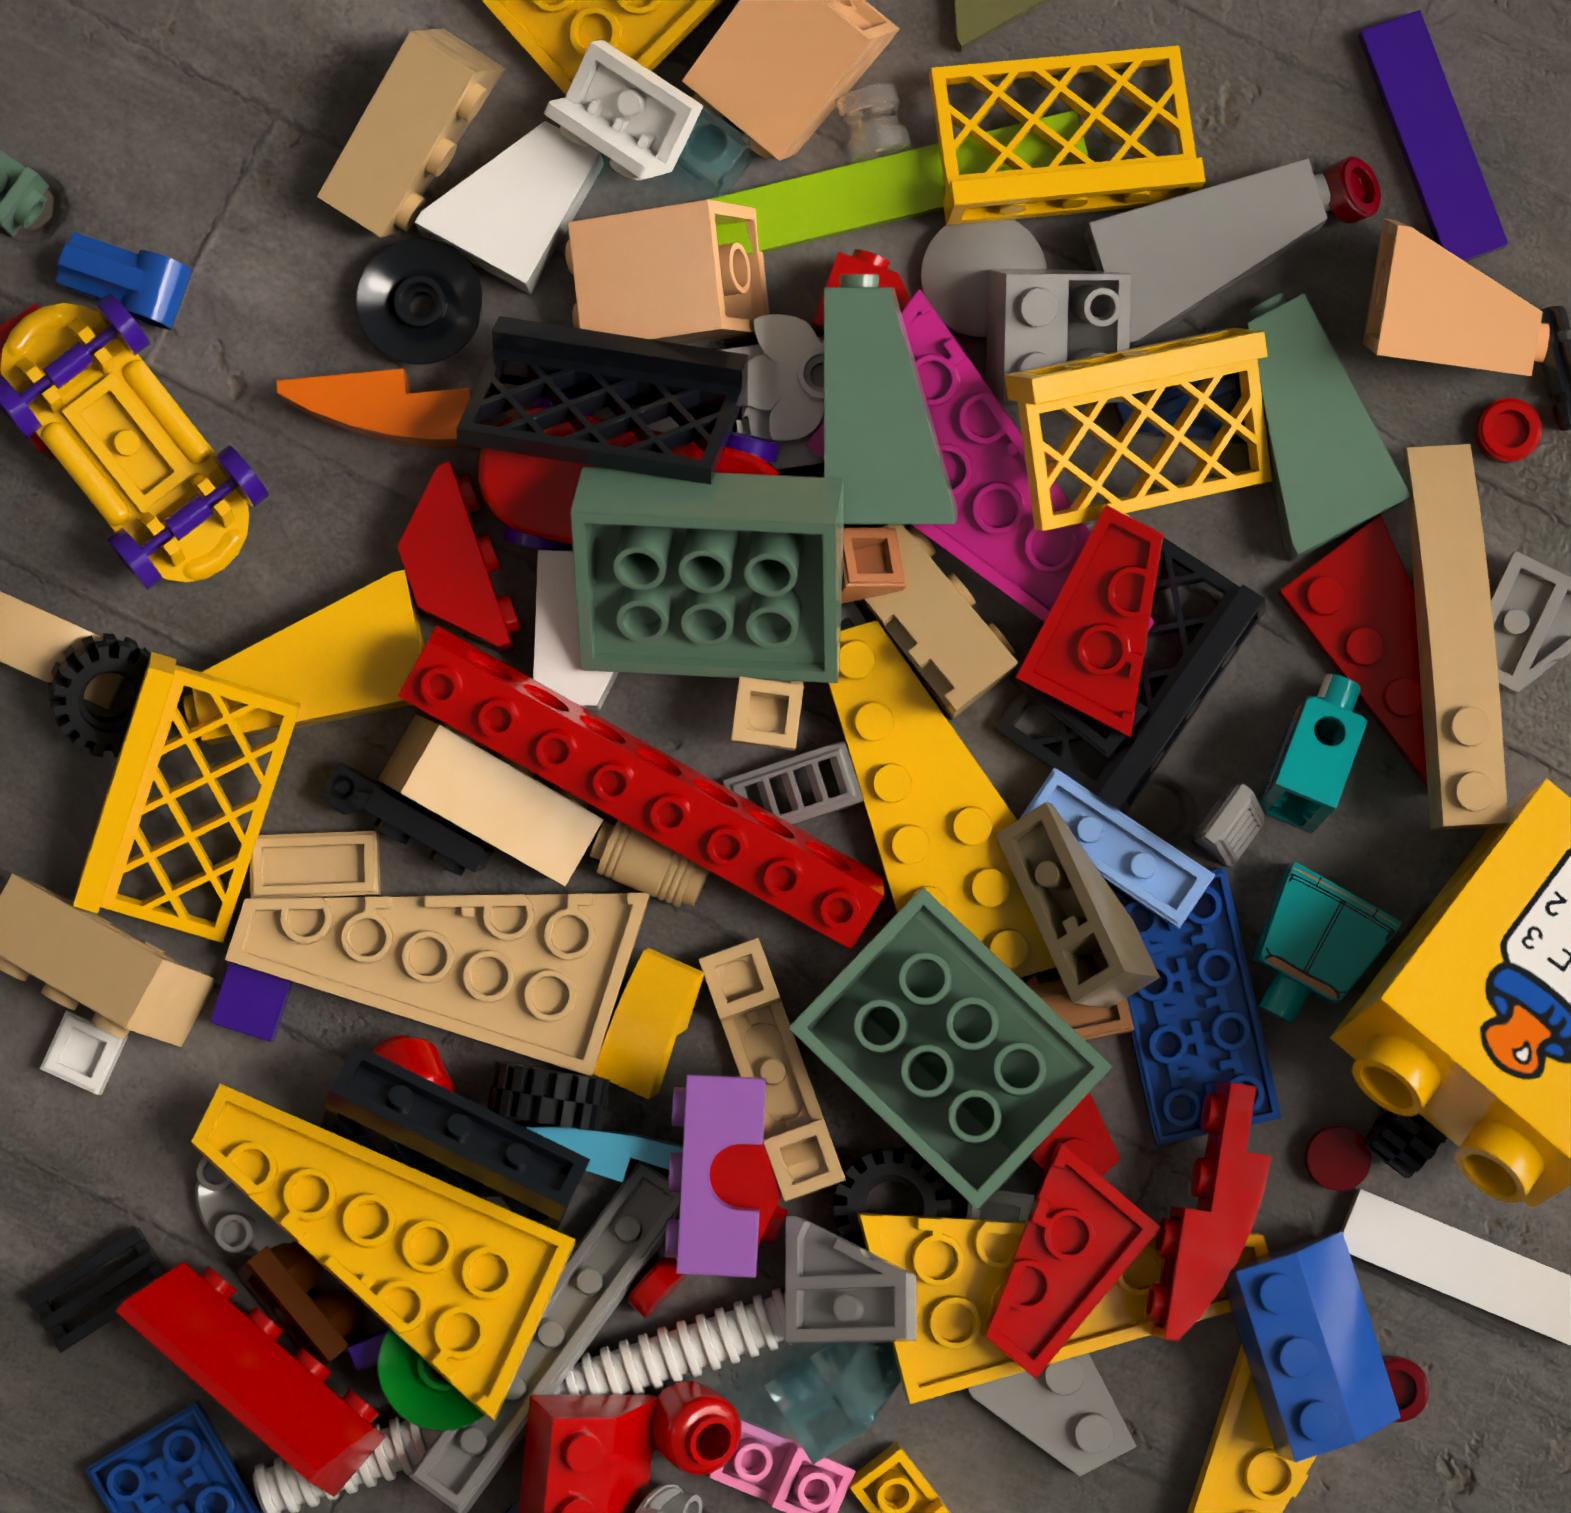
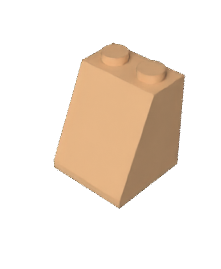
(784, 66)
(666, 275)
(1447, 311)

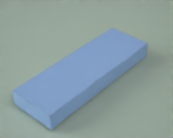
(1126, 851)

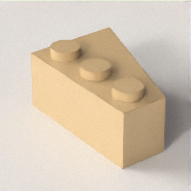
(410, 130)
(939, 629)
(491, 798)
(97, 965)

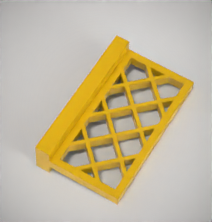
(1073, 187)
(1131, 372)
(132, 782)

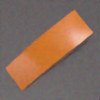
(380, 407)

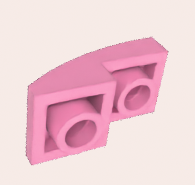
(783, 1474)

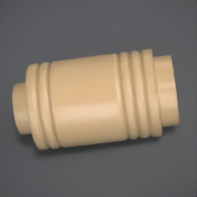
(647, 865)

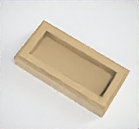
(316, 865)

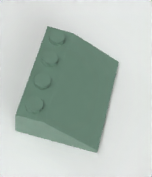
(709, 575)
(950, 1048)

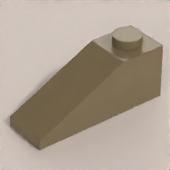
(1076, 911)

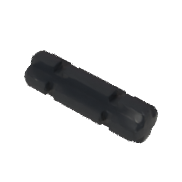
(1558, 364)

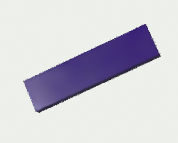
(1432, 137)

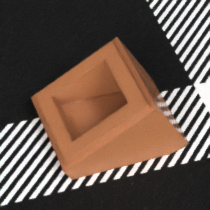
(871, 563)

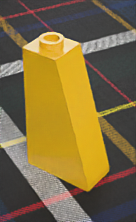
(332, 662)

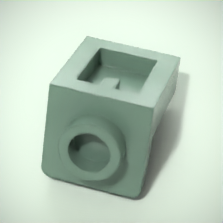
(20, 195)

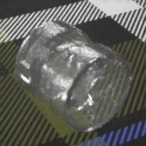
(872, 122)

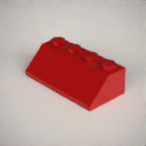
(254, 1375)
(587, 1453)

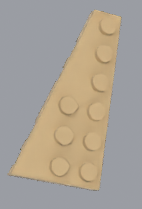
(488, 967)

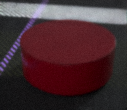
(1352, 190)
(1337, 1158)
(1408, 1386)

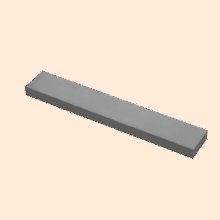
(586, 1295)

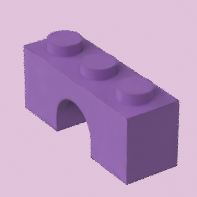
(711, 1233)

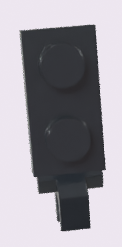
(404, 818)

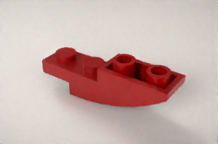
(1207, 1242)

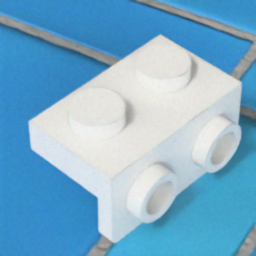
(625, 113)

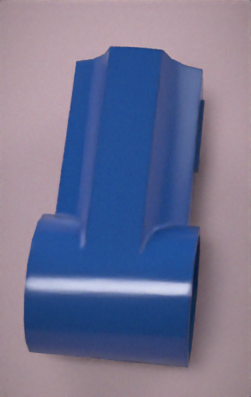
(143, 282)

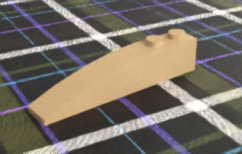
(1455, 641)

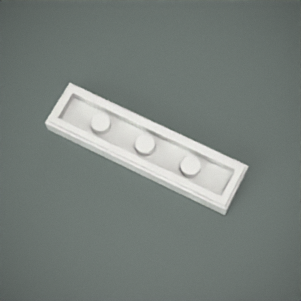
(1459, 1265)

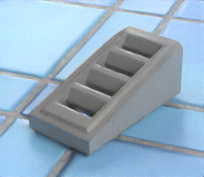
(843, 771)
(1230, 825)

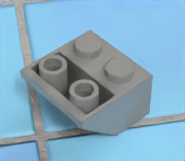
(1053, 319)

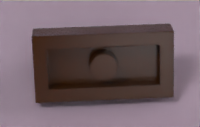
(281, 1283)

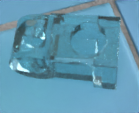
(716, 153)

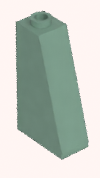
(878, 413)
(1321, 442)

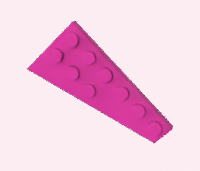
(986, 474)

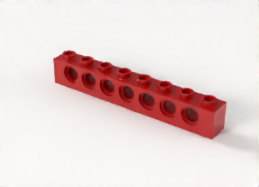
(643, 787)

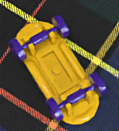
(127, 441)

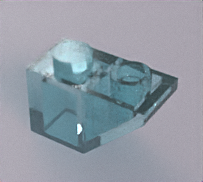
(835, 1394)

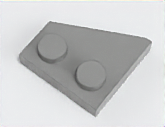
(1530, 620)
(843, 1291)
(1061, 1412)

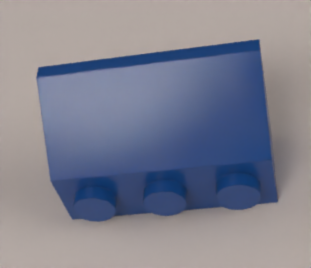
(1311, 1347)

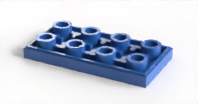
(1198, 1017)
(174, 1470)

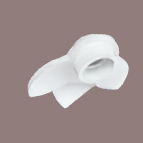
(782, 376)

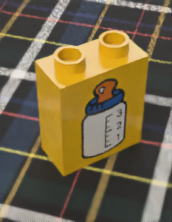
(1479, 1009)

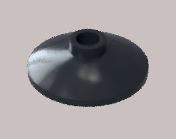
(414, 270)

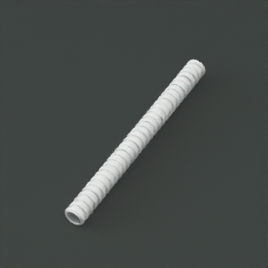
(610, 1373)

